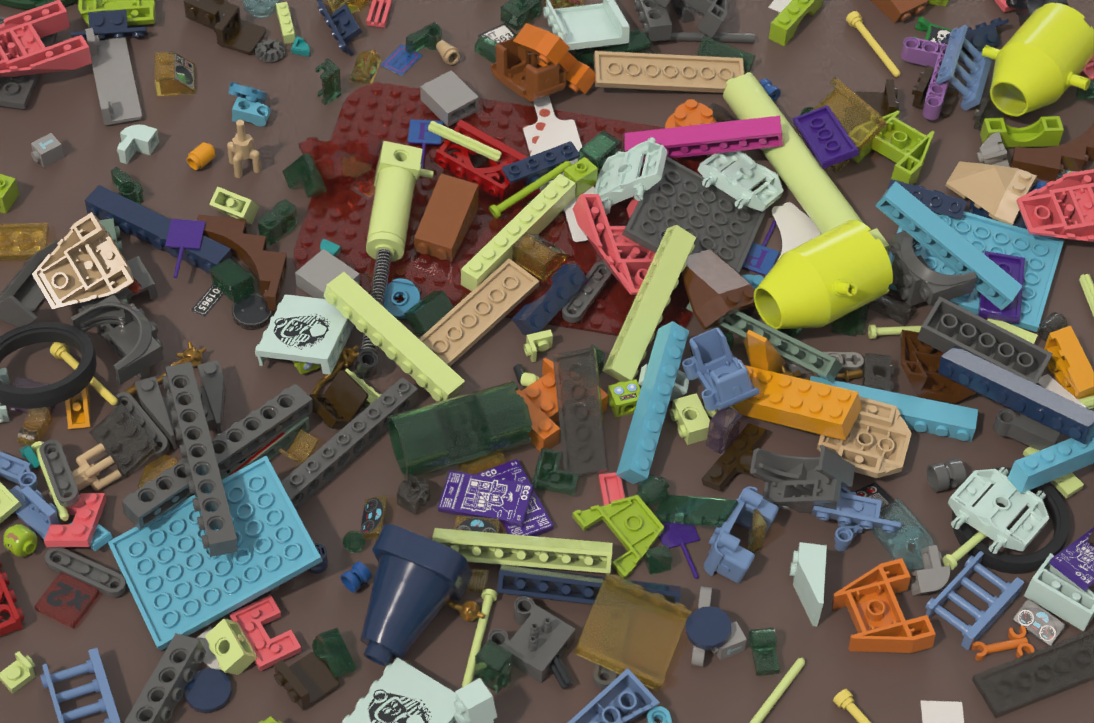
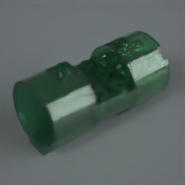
(459, 429)

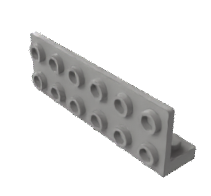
(114, 79)

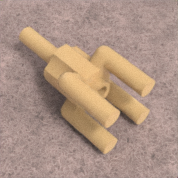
(242, 149)
(86, 473)

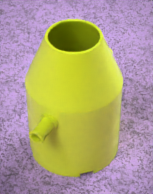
(1041, 60)
(824, 278)

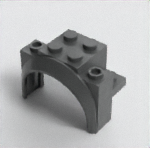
(919, 282)
(132, 340)
(802, 480)

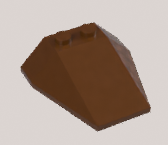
(715, 289)
(922, 368)

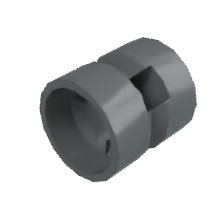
(944, 475)

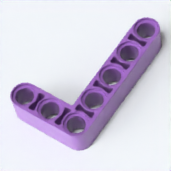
(931, 54)

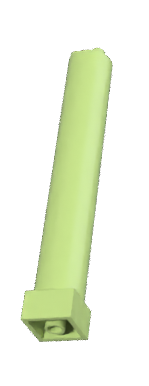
(793, 160)

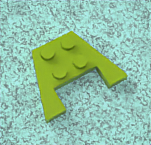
(631, 523)

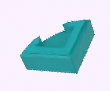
(300, 47)
(330, 247)
(28, 453)

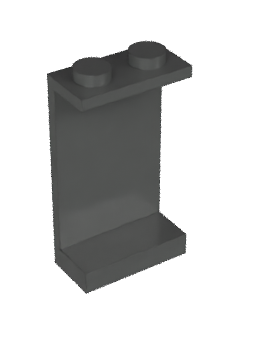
(140, 273)

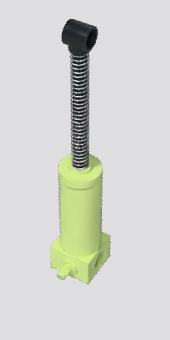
(388, 226)

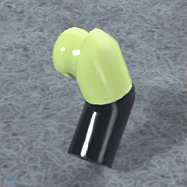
(524, 378)

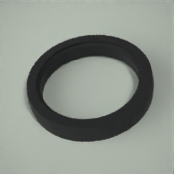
(59, 391)
(1027, 562)

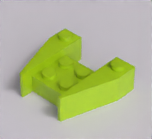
(901, 145)

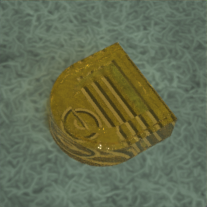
(478, 581)

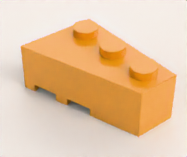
(1070, 363)

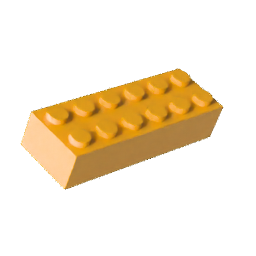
(801, 404)

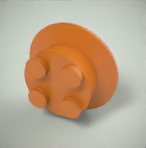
(690, 114)

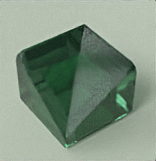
(658, 559)

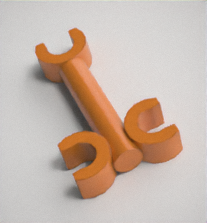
(1016, 641)

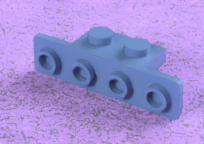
(34, 510)
(858, 511)

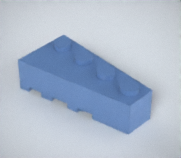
(619, 702)

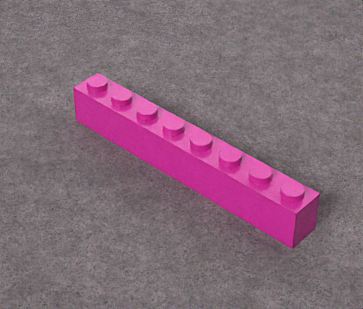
(713, 137)

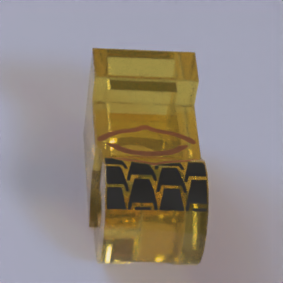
(34, 426)

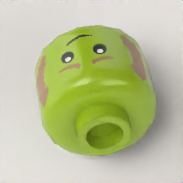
(20, 540)

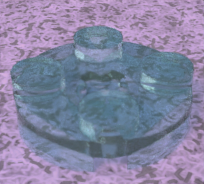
(260, 9)
(899, 545)

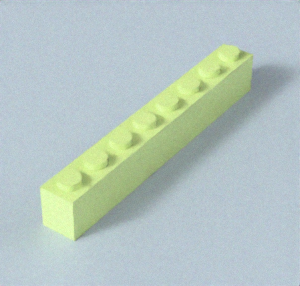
(531, 220)
(649, 304)
(393, 338)
(528, 550)

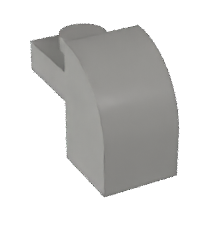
(933, 575)

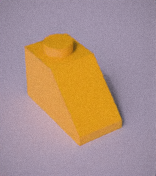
(78, 410)

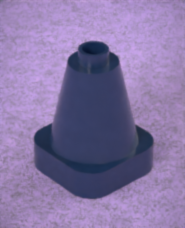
(409, 590)

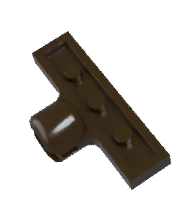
(736, 458)

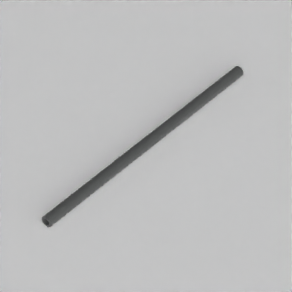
(697, 36)

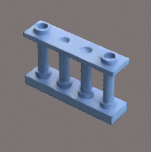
(978, 68)
(983, 619)
(100, 684)

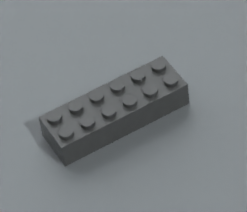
(955, 326)

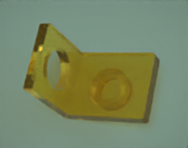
(302, 447)

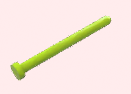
(496, 210)

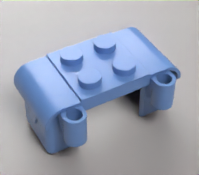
(719, 372)
(725, 554)

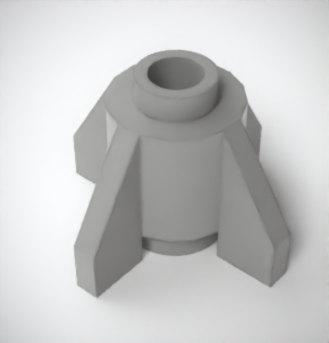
(992, 152)

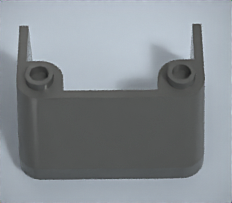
(23, 293)

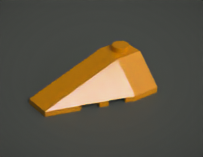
(762, 353)

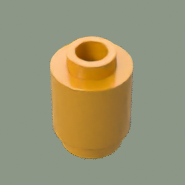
(201, 156)

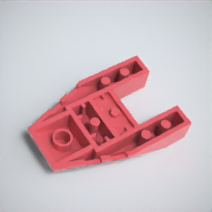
(24, 51)
(1061, 208)
(622, 256)

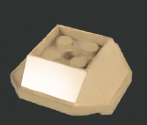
(883, 436)

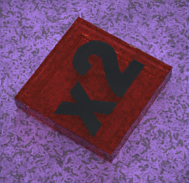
(67, 600)

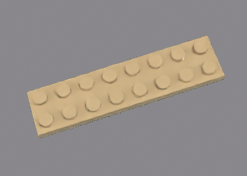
(665, 71)
(479, 312)

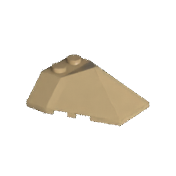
(992, 188)
(83, 266)

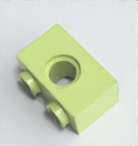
(234, 205)
(690, 408)
(230, 647)

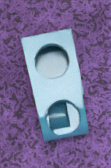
(250, 112)

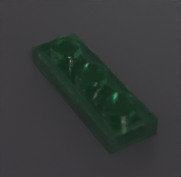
(717, 49)

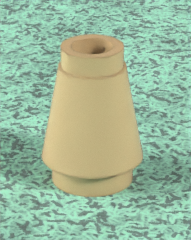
(448, 53)

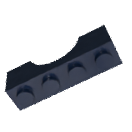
(538, 314)

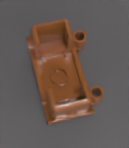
(518, 71)

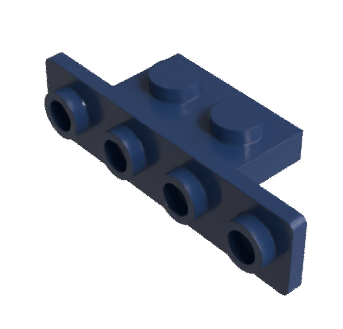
(111, 24)
(343, 25)
(982, 35)
(540, 164)
(936, 200)

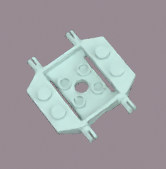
(621, 173)
(737, 175)
(993, 519)

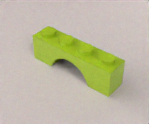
(786, 23)
(1044, 132)

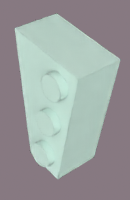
(1061, 596)
(474, 704)

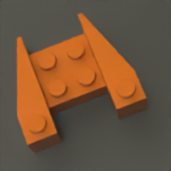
(554, 50)
(543, 407)
(878, 614)

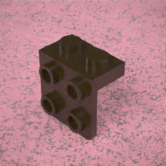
(206, 11)
(236, 33)
(920, 92)
(882, 102)
(340, 401)
(305, 680)

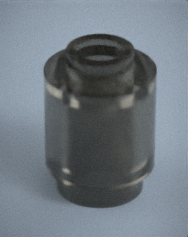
(1052, 323)

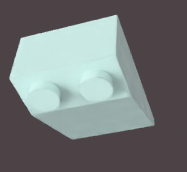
(809, 578)

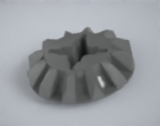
(273, 54)

